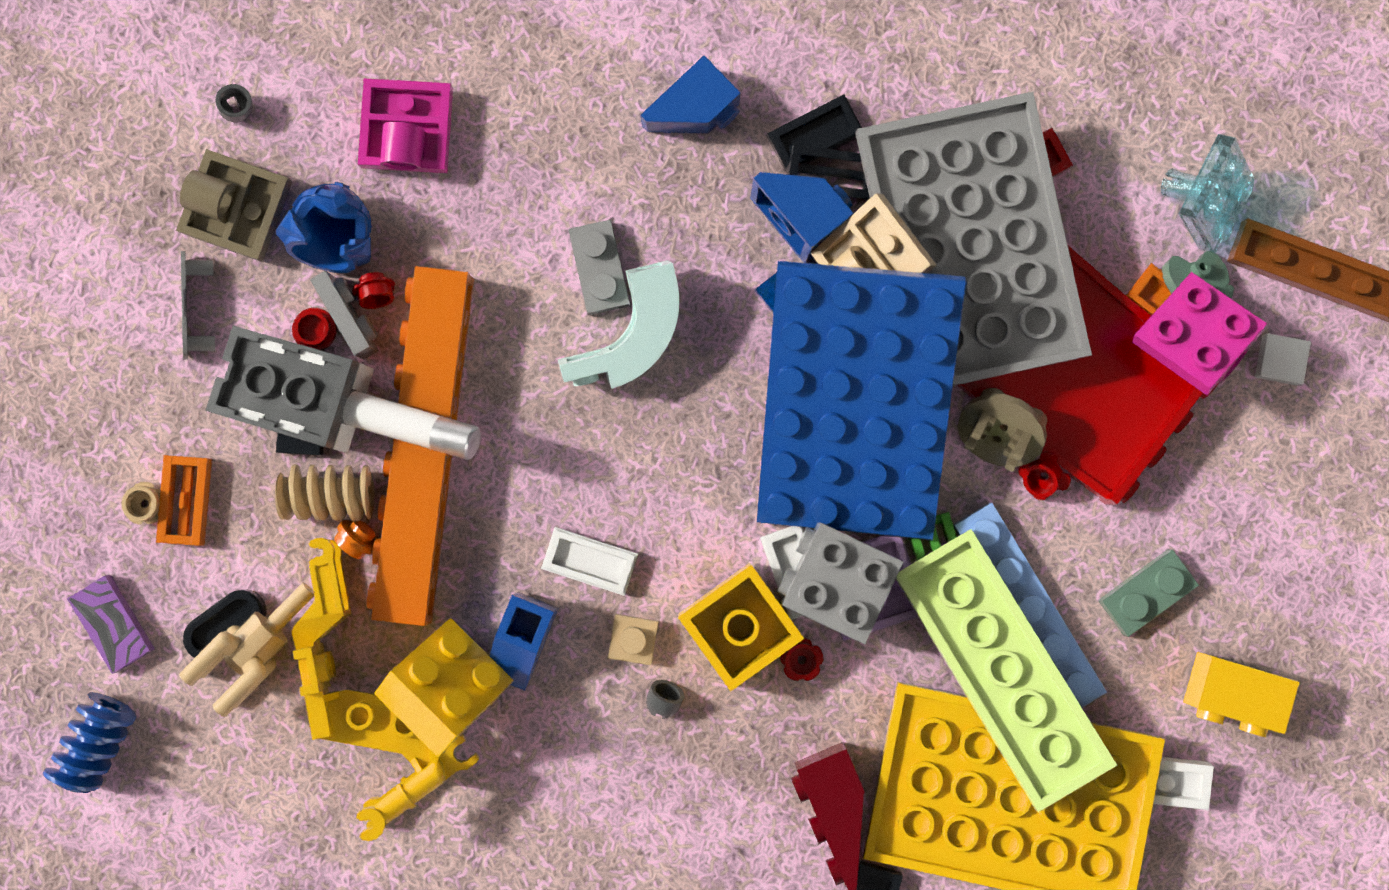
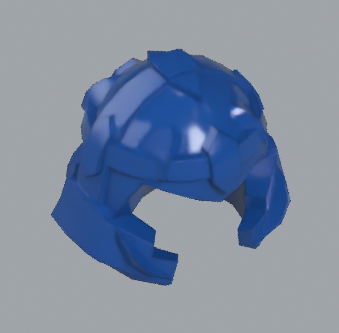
(328, 229)

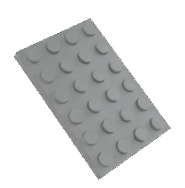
(986, 209)

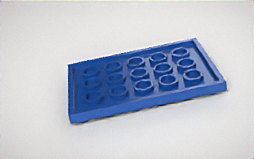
(858, 398)

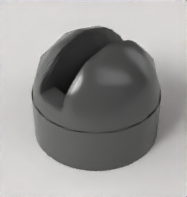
(242, 99)
(657, 695)

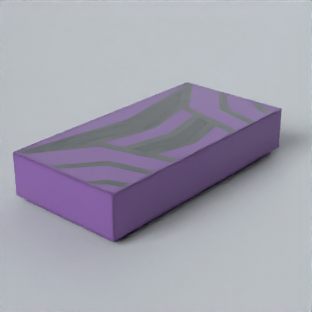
(111, 623)

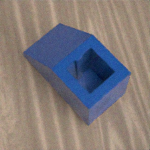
(522, 637)

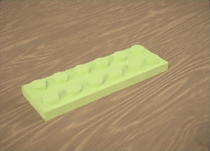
(1005, 671)

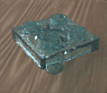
(1213, 194)

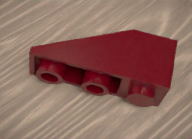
(837, 800)

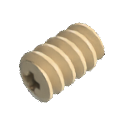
(325, 494)

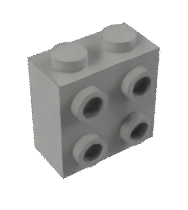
(839, 581)

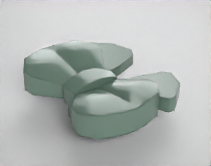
(1207, 267)

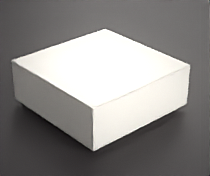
(1282, 359)

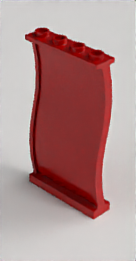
(1107, 408)

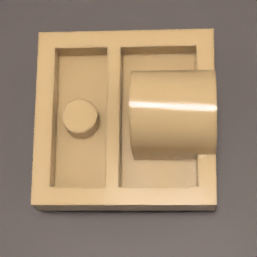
(874, 240)

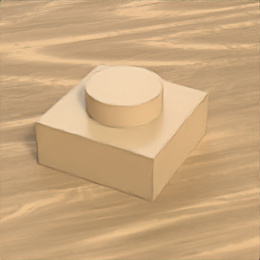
(633, 639)

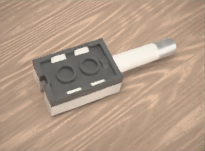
(322, 398)

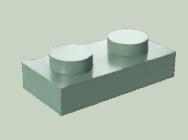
(1148, 592)

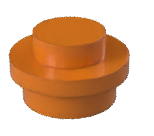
(355, 538)

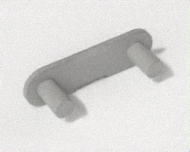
(193, 267)

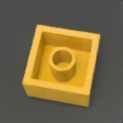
(740, 627)
(443, 686)

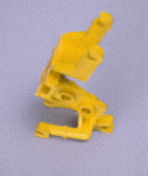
(356, 715)

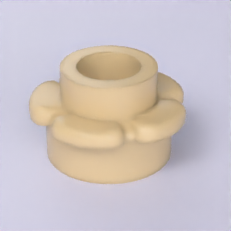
(132, 505)

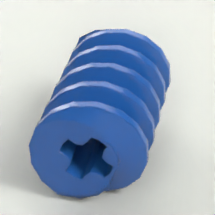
(93, 746)

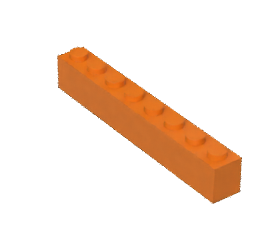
(417, 475)

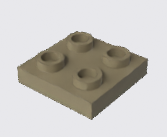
(232, 205)

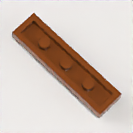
(1312, 268)

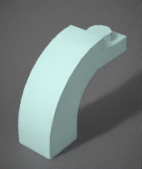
(647, 336)

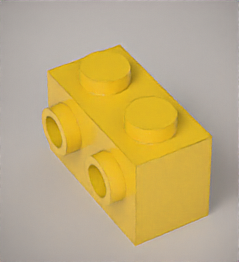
(1240, 693)

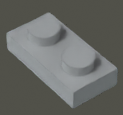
(599, 267)
(337, 298)

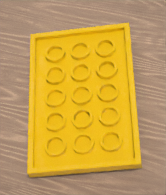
(960, 814)

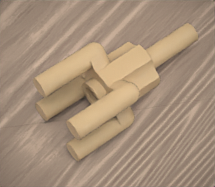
(247, 651)

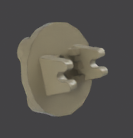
(985, 430)

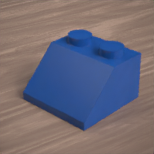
(801, 208)

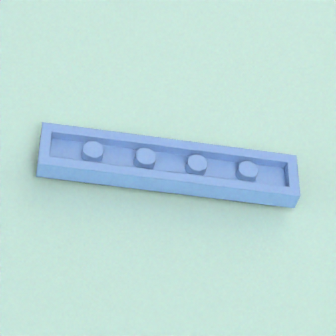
(1033, 601)

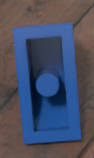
(694, 102)

